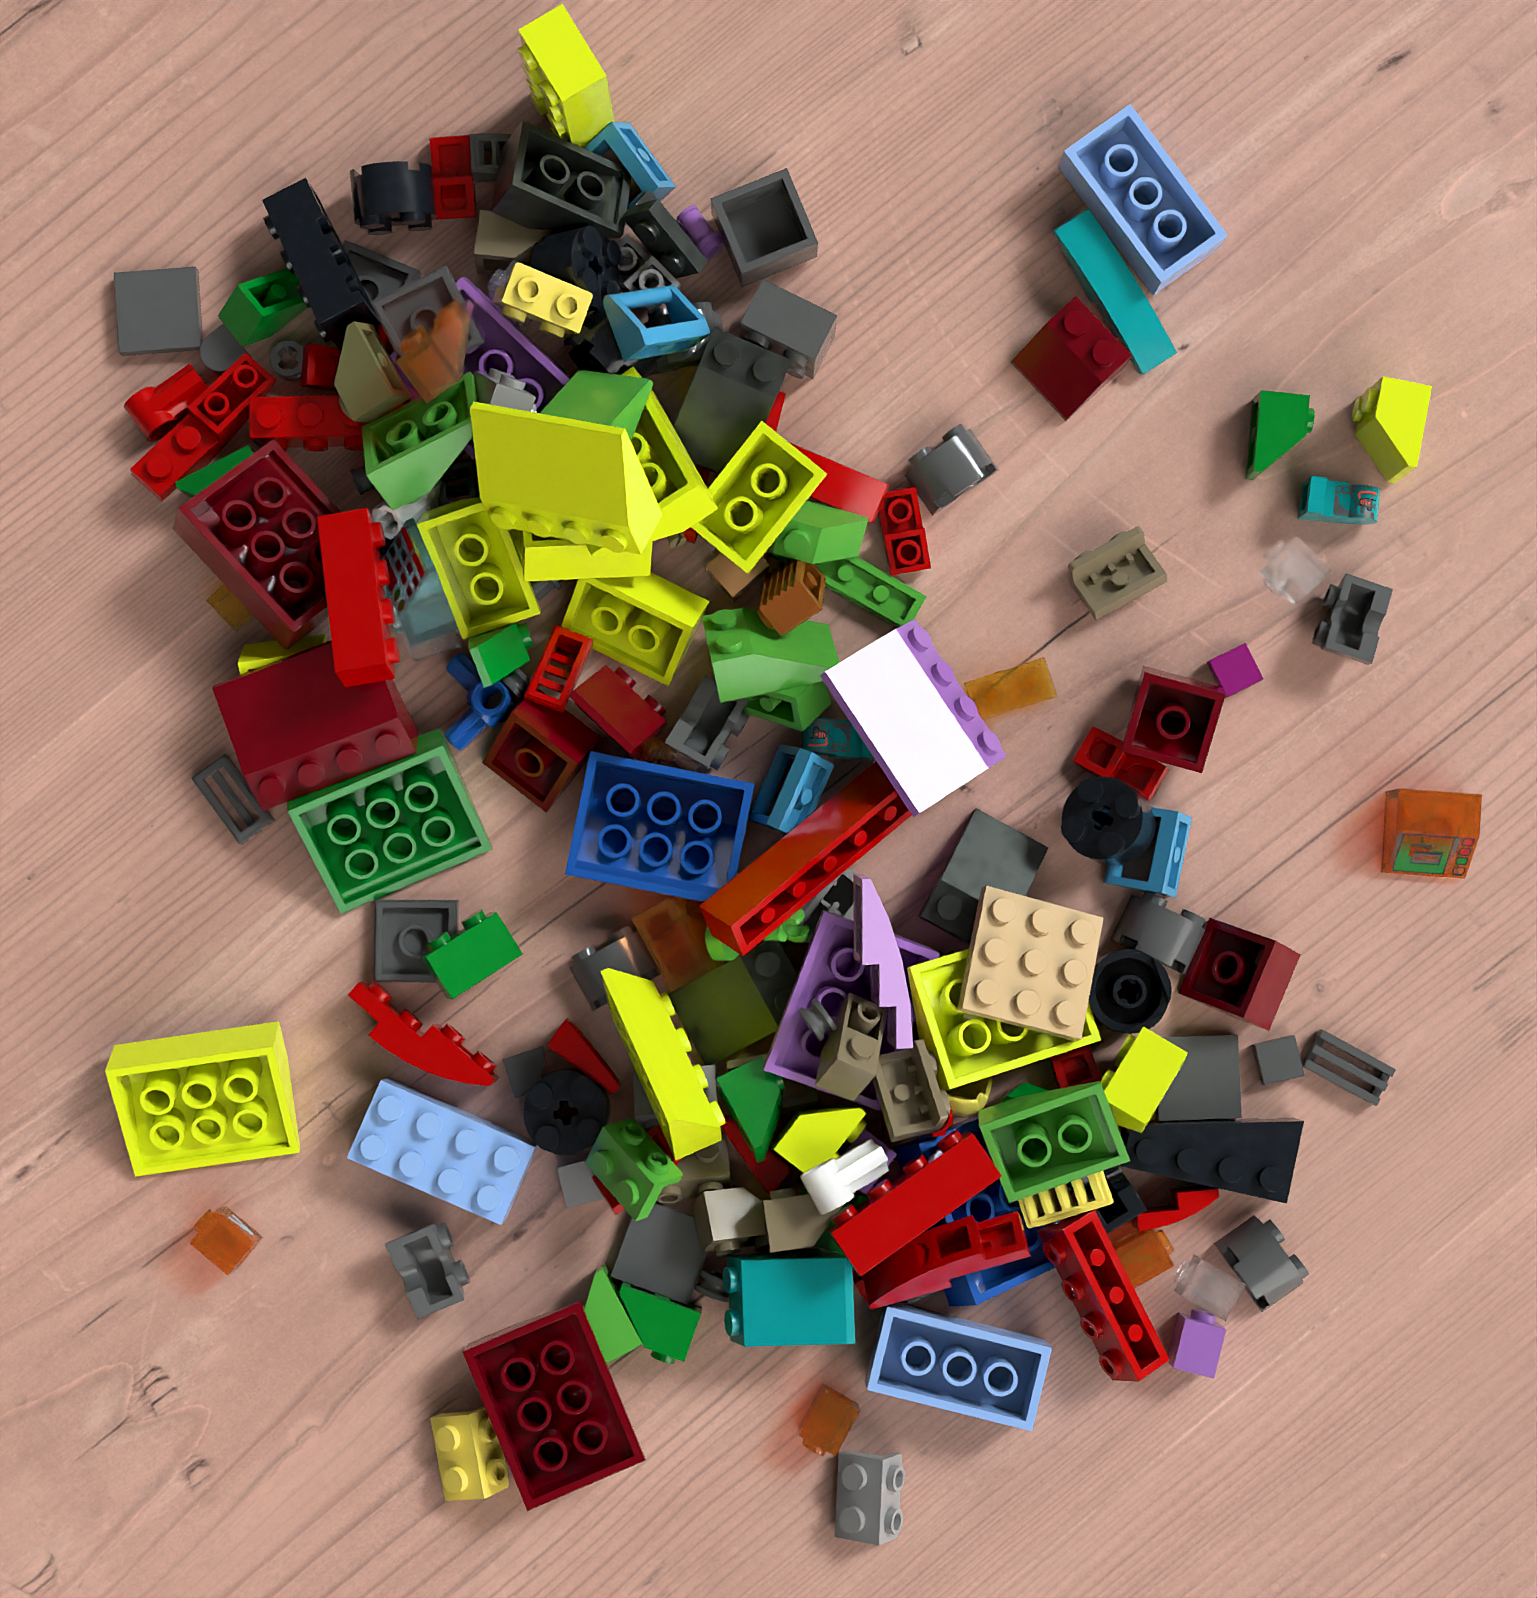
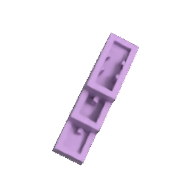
(877, 947)

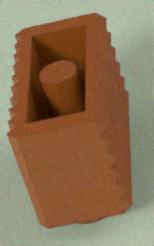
(791, 595)

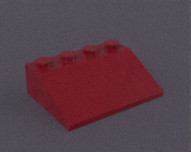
(264, 540)
(307, 731)
(553, 1404)

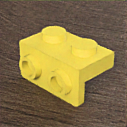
(545, 299)
(468, 1455)

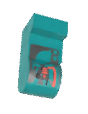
(1338, 502)
(835, 740)

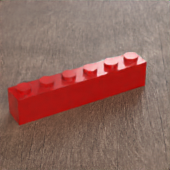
(805, 861)

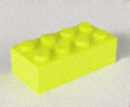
(565, 77)

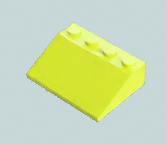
(669, 472)
(562, 478)
(968, 1044)
(663, 1063)
(204, 1098)

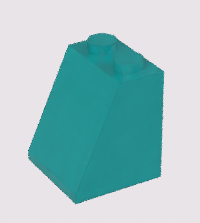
(789, 1298)

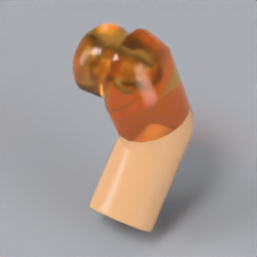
(657, 751)

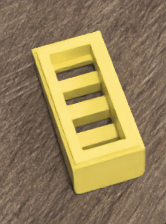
(1041, 1208)

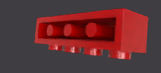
(304, 423)
(357, 597)
(914, 1201)
(1103, 1297)

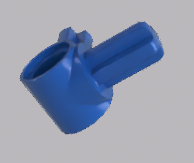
(478, 715)

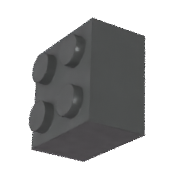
(764, 227)
(789, 328)

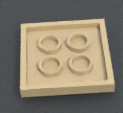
(1030, 963)

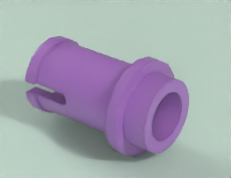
(700, 232)

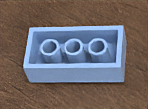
(1141, 199)
(442, 1150)
(958, 1365)

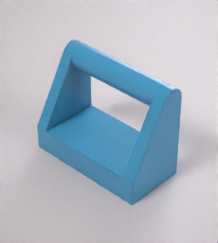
(635, 158)
(639, 342)
(799, 793)
(1167, 857)

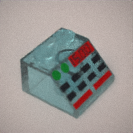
(416, 588)

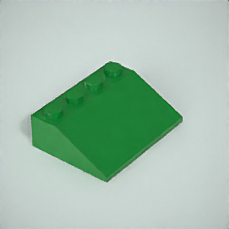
(391, 825)

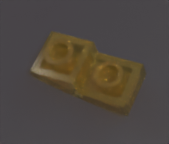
(1012, 689)

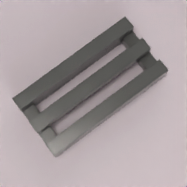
(254, 827)
(1379, 1084)

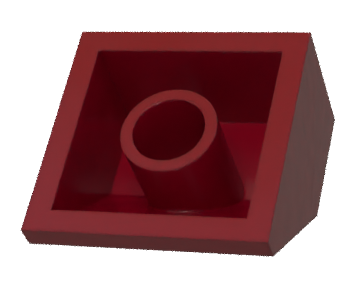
(1071, 358)
(619, 710)
(1173, 719)
(540, 751)
(1239, 973)

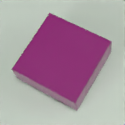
(1235, 670)

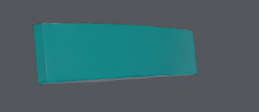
(1114, 291)

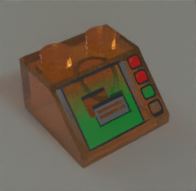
(1430, 832)

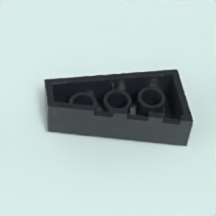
(319, 261)
(1231, 1155)

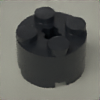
(393, 196)
(581, 259)
(598, 350)
(1085, 817)
(1146, 1002)
(553, 1131)

